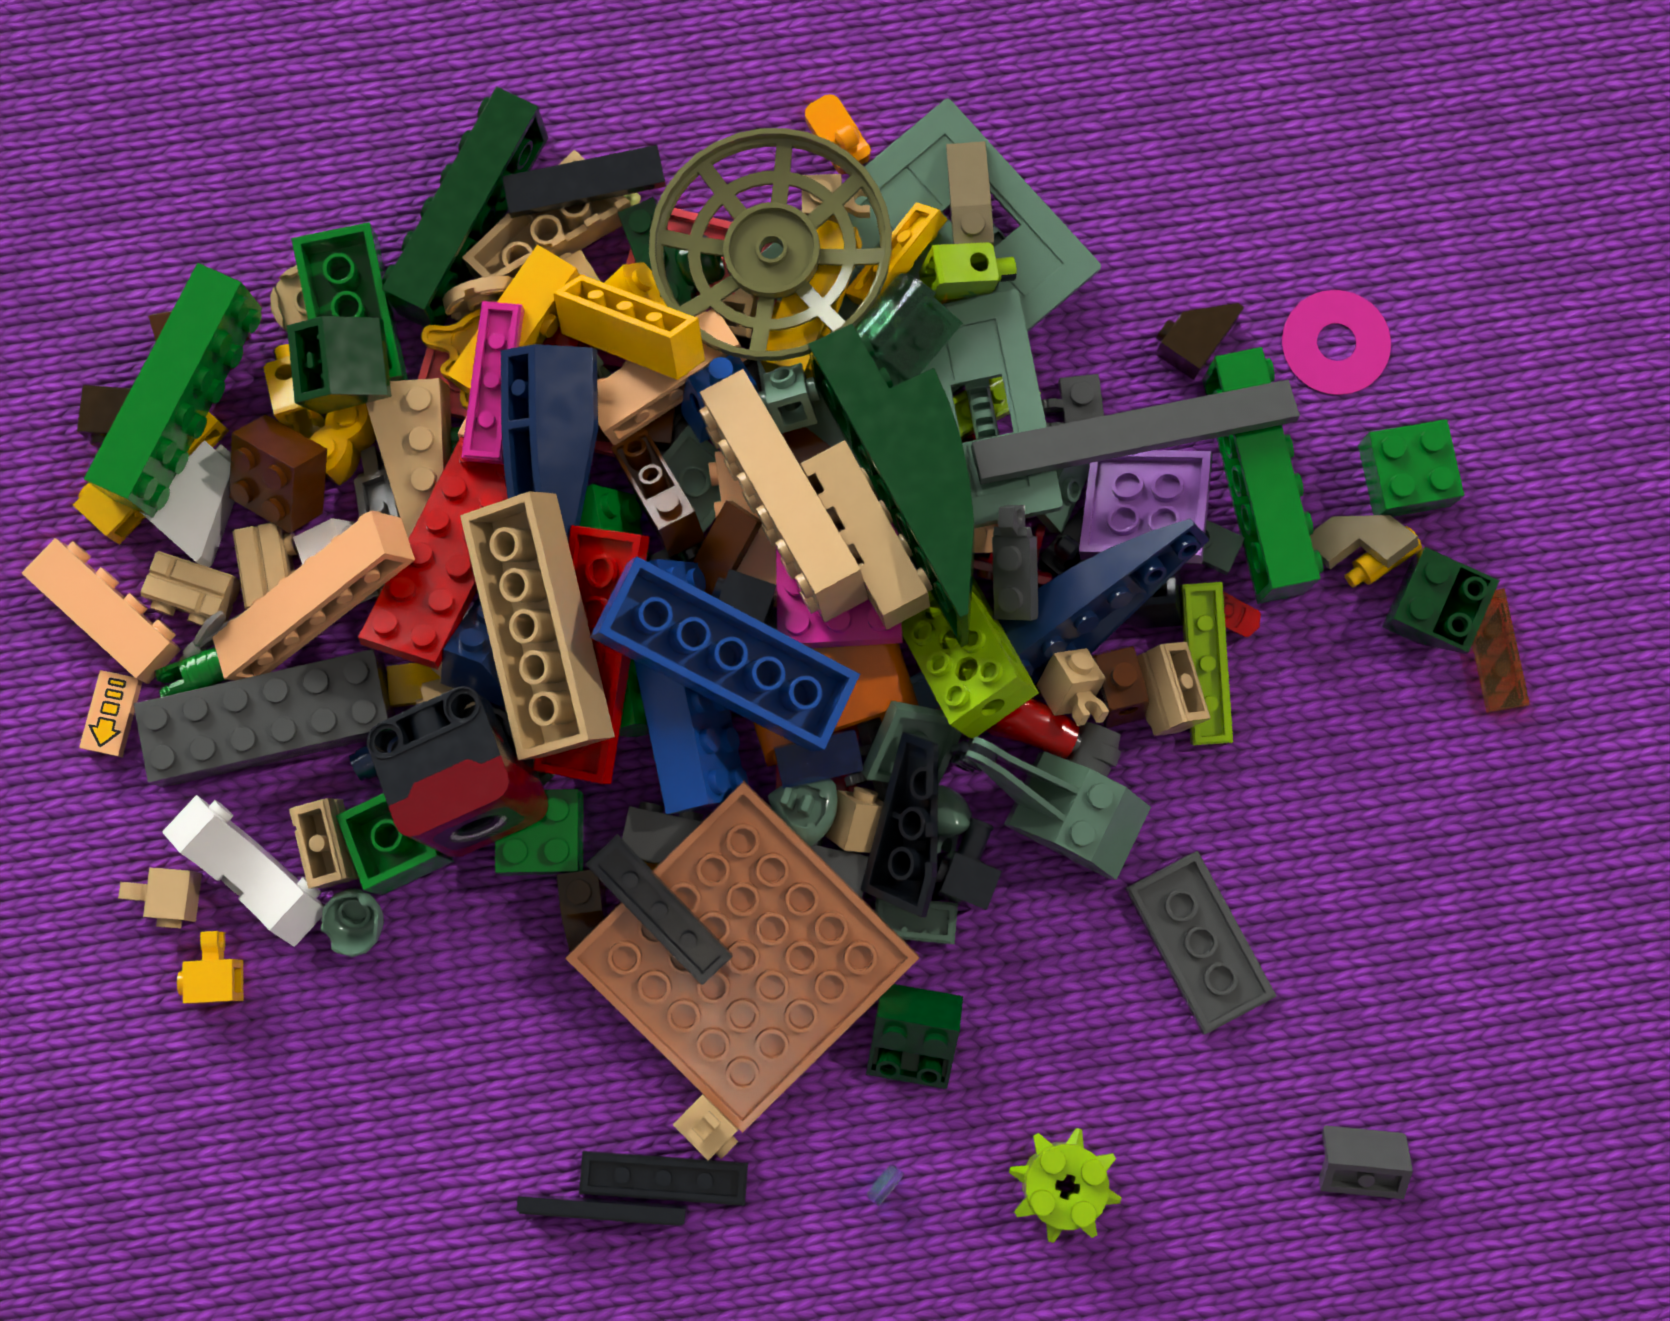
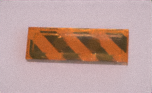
(1499, 659)

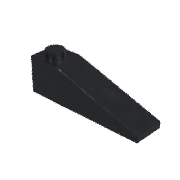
(905, 841)

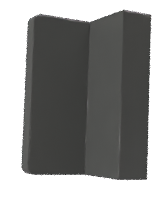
(1365, 1162)

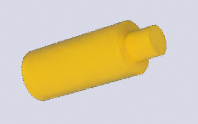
(1369, 569)

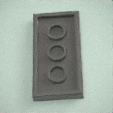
(1200, 942)

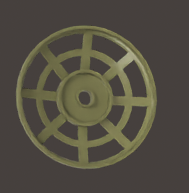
(766, 224)

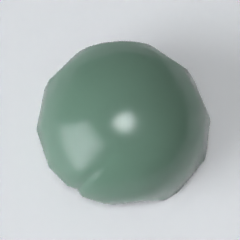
(352, 922)

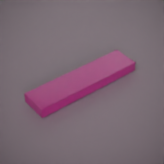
(498, 330)

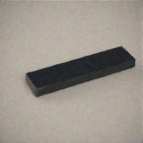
(584, 181)
(659, 909)
(663, 1177)
(602, 1209)

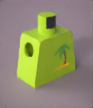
(965, 270)

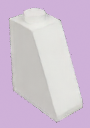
(198, 504)

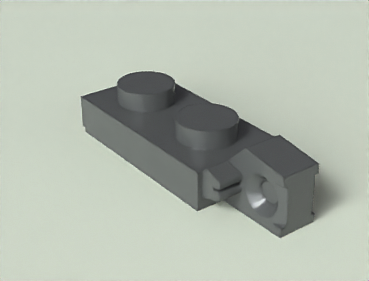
(373, 485)
(1014, 566)

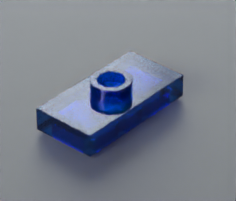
(801, 766)

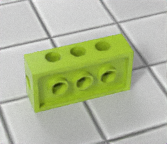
(972, 682)

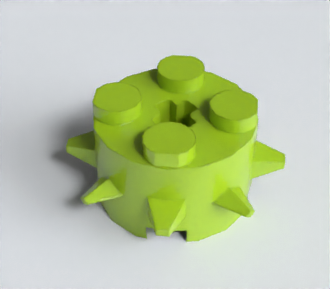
(1077, 1207)

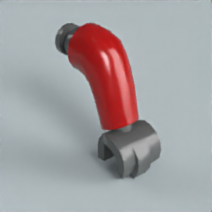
(1059, 735)

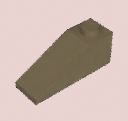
(969, 193)

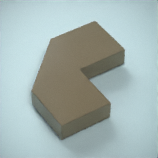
(1377, 534)

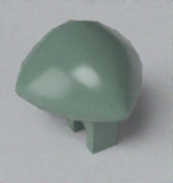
(807, 808)
(953, 818)

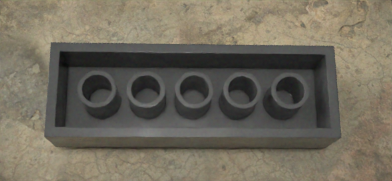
(263, 718)

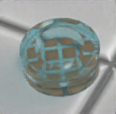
(884, 1184)

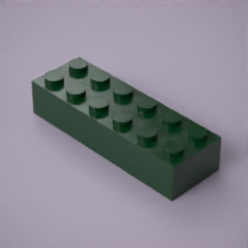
(464, 207)

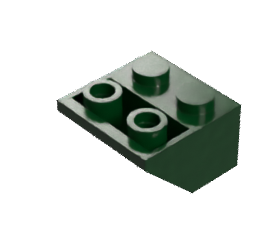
(338, 362)
(1440, 602)
(915, 1036)

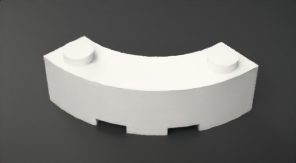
(230, 855)

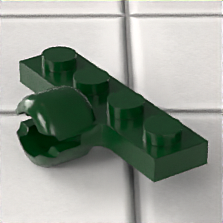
(637, 224)

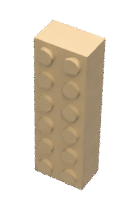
(782, 497)
(537, 625)

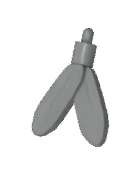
(204, 636)

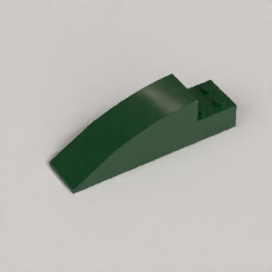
(913, 459)

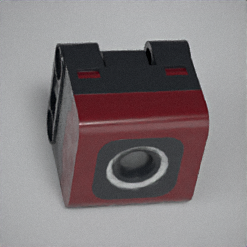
(455, 774)

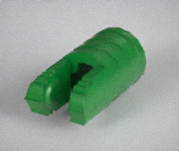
(195, 673)

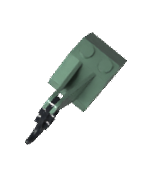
(1062, 805)

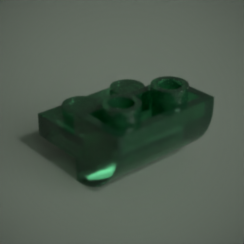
(907, 326)

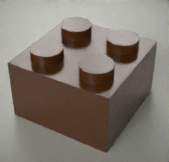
(277, 473)

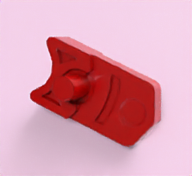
(1240, 616)

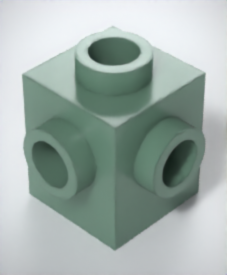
(790, 397)

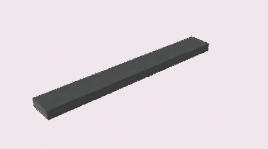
(1134, 431)

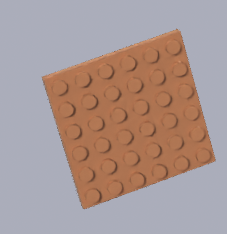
(799, 969)

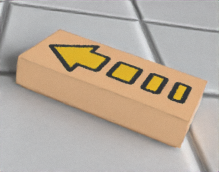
(111, 714)

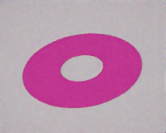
(1327, 375)

